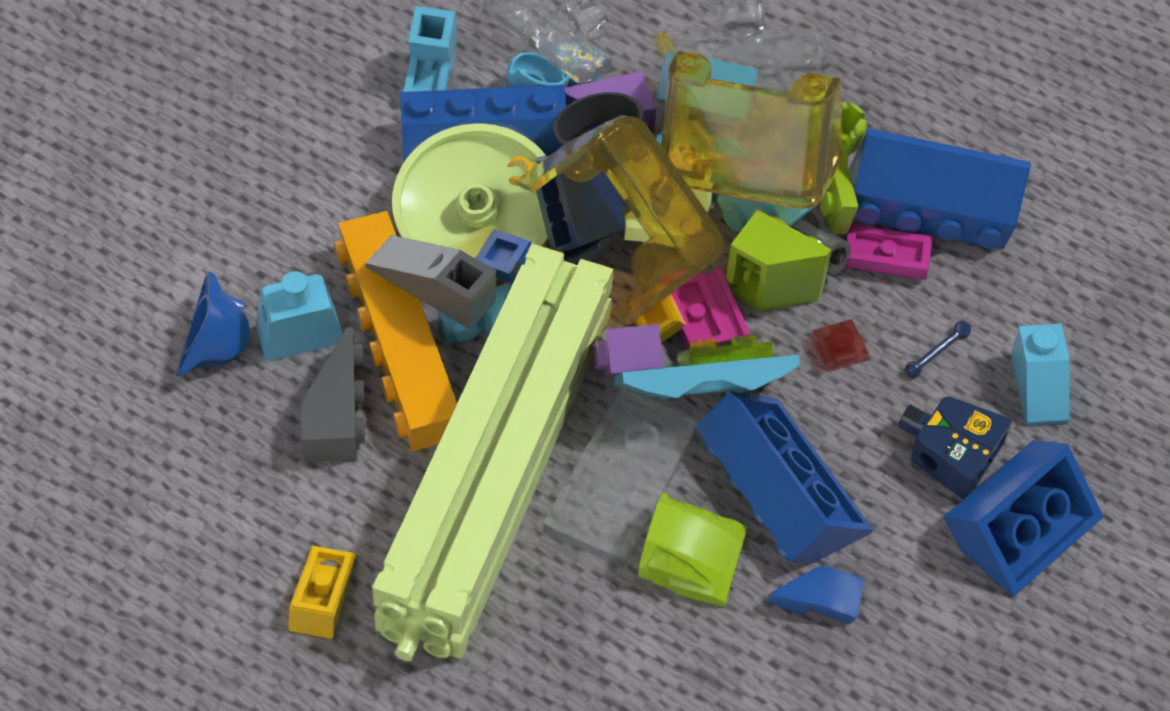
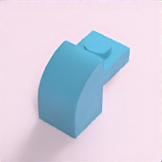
(431, 49)

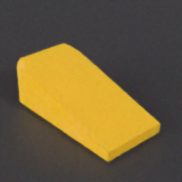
(320, 592)

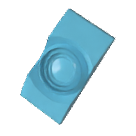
(706, 378)

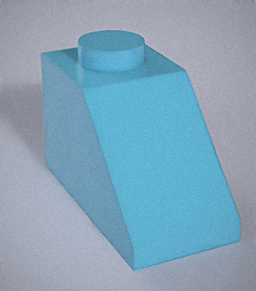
(1042, 374)

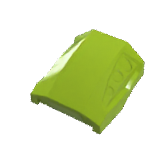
(691, 551)

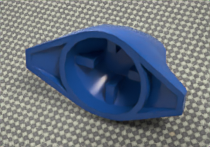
(216, 330)

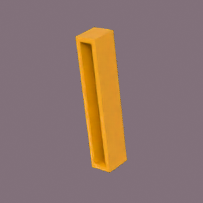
(399, 335)

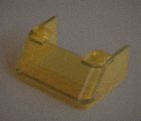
(678, 226)

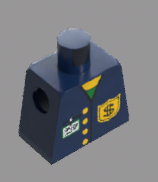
(955, 442)

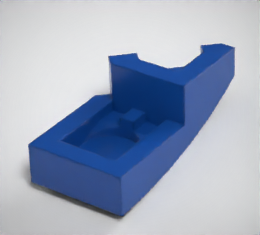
(823, 591)

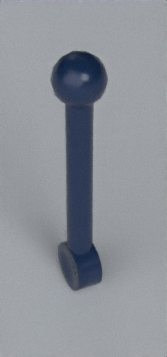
(960, 331)

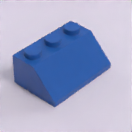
(1025, 514)

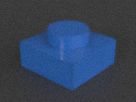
(504, 254)

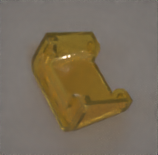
(751, 137)

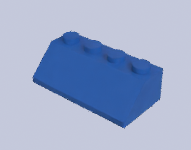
(520, 109)
(937, 188)
(782, 477)

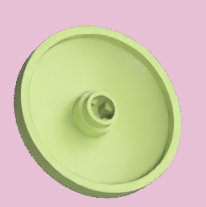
(460, 189)

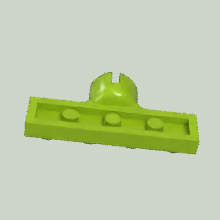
(840, 200)

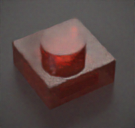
(839, 345)

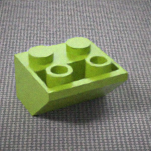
(776, 264)

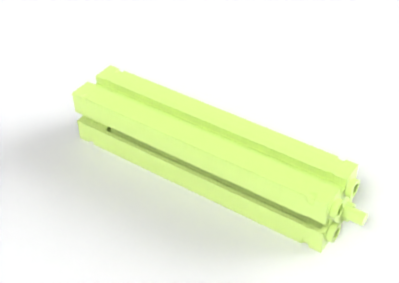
(491, 456)

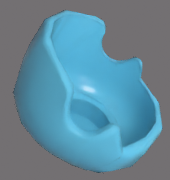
(533, 70)

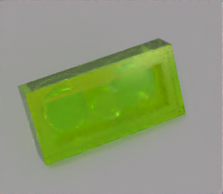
(741, 349)

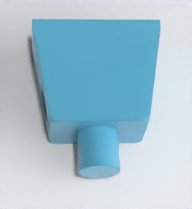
(296, 316)

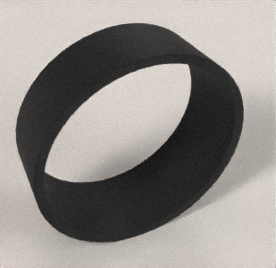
(591, 110)

